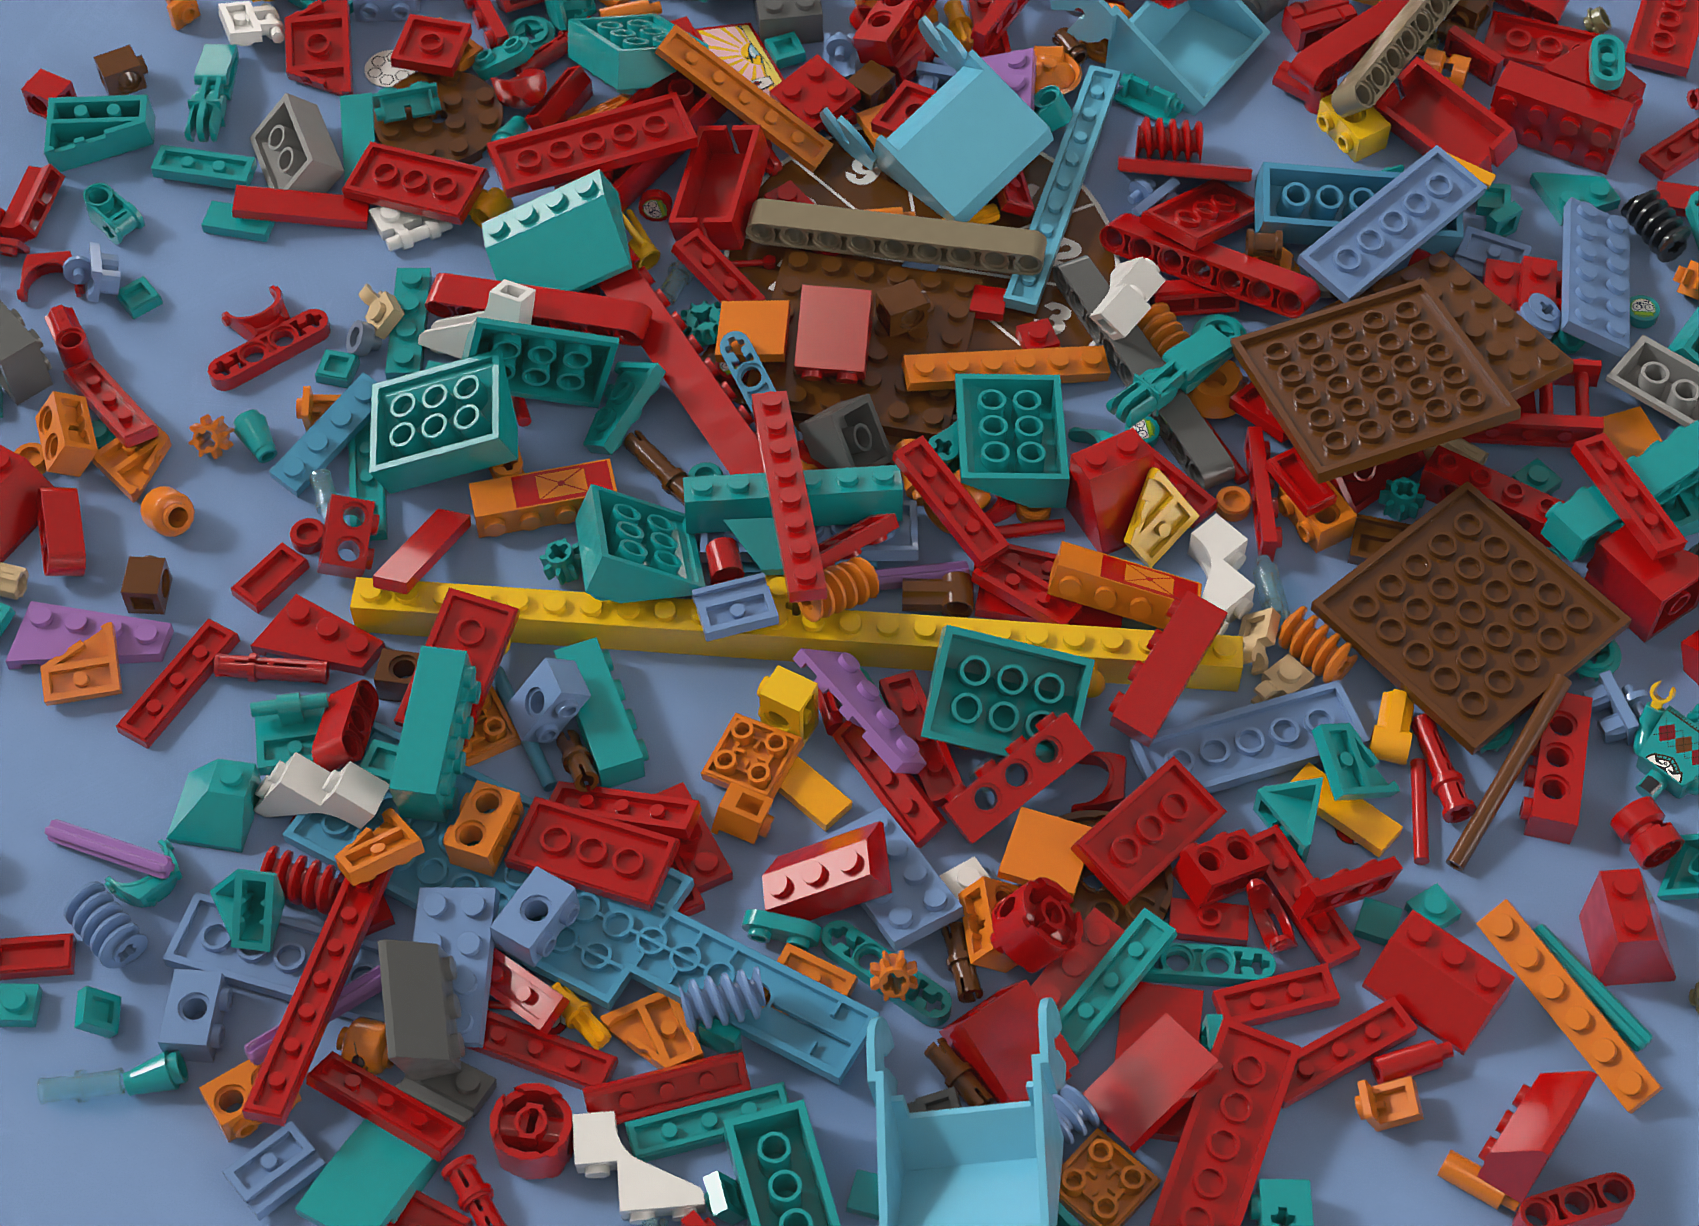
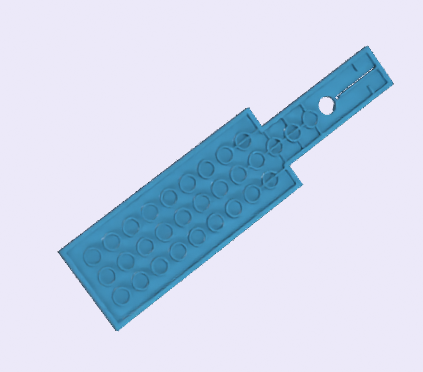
(623, 942)

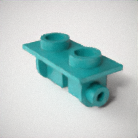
(391, 102)
(1150, 102)

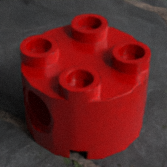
(1036, 924)
(532, 1131)

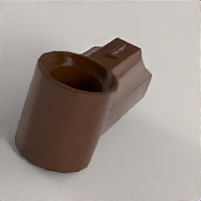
(950, 595)

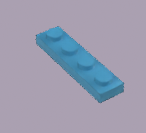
(326, 436)

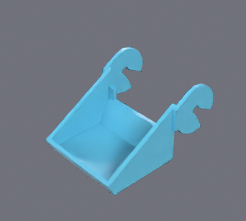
(1177, 48)
(960, 141)
(970, 1161)

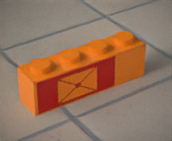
(536, 497)
(1116, 585)

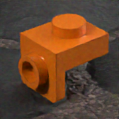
(182, 12)
(313, 406)
(1389, 1103)

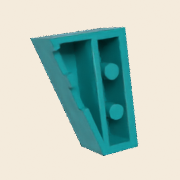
(96, 128)

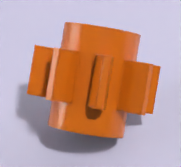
(1688, 280)
(202, 436)
(884, 980)

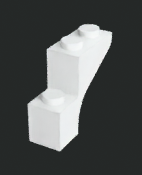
(1126, 302)
(506, 303)
(1220, 554)
(308, 788)
(643, 1188)

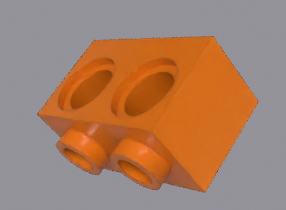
(66, 434)
(1323, 527)
(491, 829)
(978, 904)
(231, 1089)

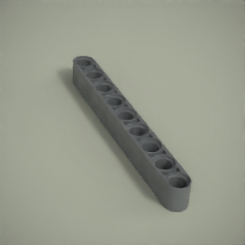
(1179, 421)

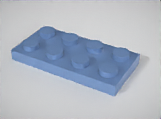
(918, 898)
(460, 925)

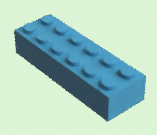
(1314, 199)

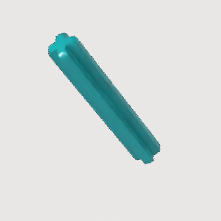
(1614, 1011)

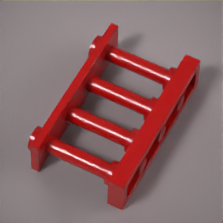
(1549, 428)

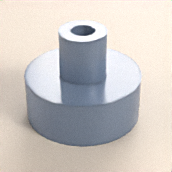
(362, 339)

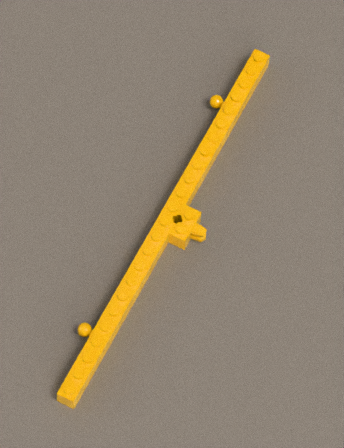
(869, 636)

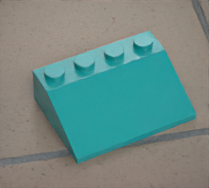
(621, 49)
(561, 238)
(547, 360)
(442, 423)
(1013, 437)
(635, 549)
(998, 689)

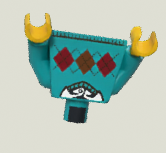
(1666, 749)

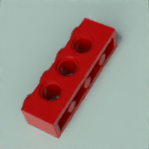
(889, 30)
(1523, 503)
(1069, 748)
(1558, 817)

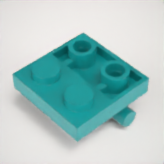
(286, 727)

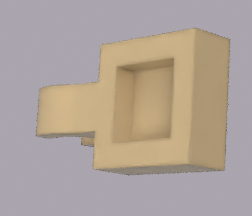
(383, 310)
(1258, 632)
(1282, 679)

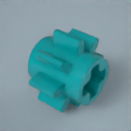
(1401, 499)
(561, 561)

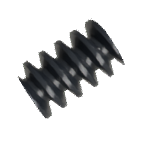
(1657, 225)

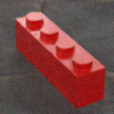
(1167, 669)

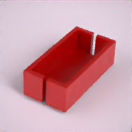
(1445, 116)
(1561, 116)
(720, 184)

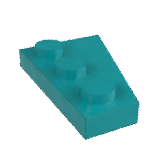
(624, 405)

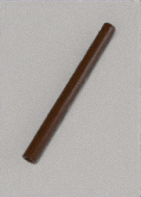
(1508, 772)

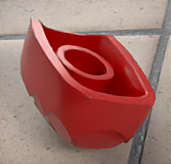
(523, 90)

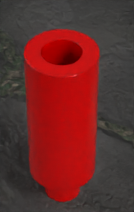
(1410, 1061)

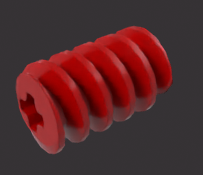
(1169, 139)
(301, 883)

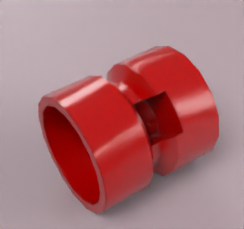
(1643, 827)

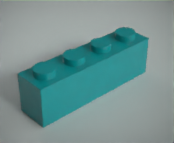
(603, 720)

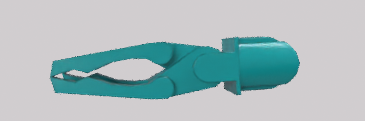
(216, 79)
(1185, 369)

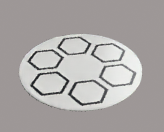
(380, 71)

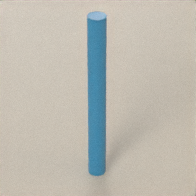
(532, 749)

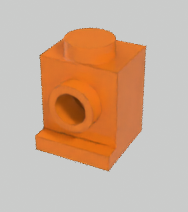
(743, 814)

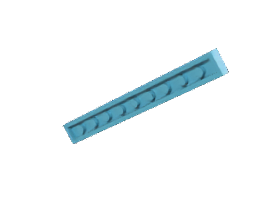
(1065, 181)

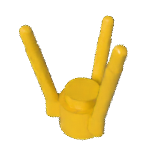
(640, 242)

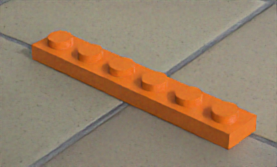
(743, 98)
(1072, 364)
(1569, 1006)

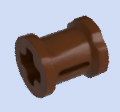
(1264, 244)

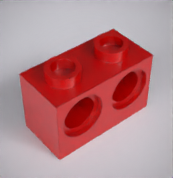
(339, 536)
(1219, 867)

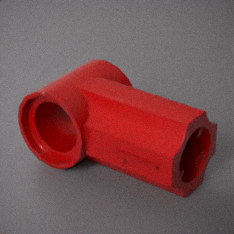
(907, 64)
(1287, 83)
(68, 336)
(724, 560)

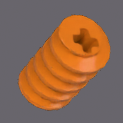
(1162, 328)
(847, 585)
(1314, 646)

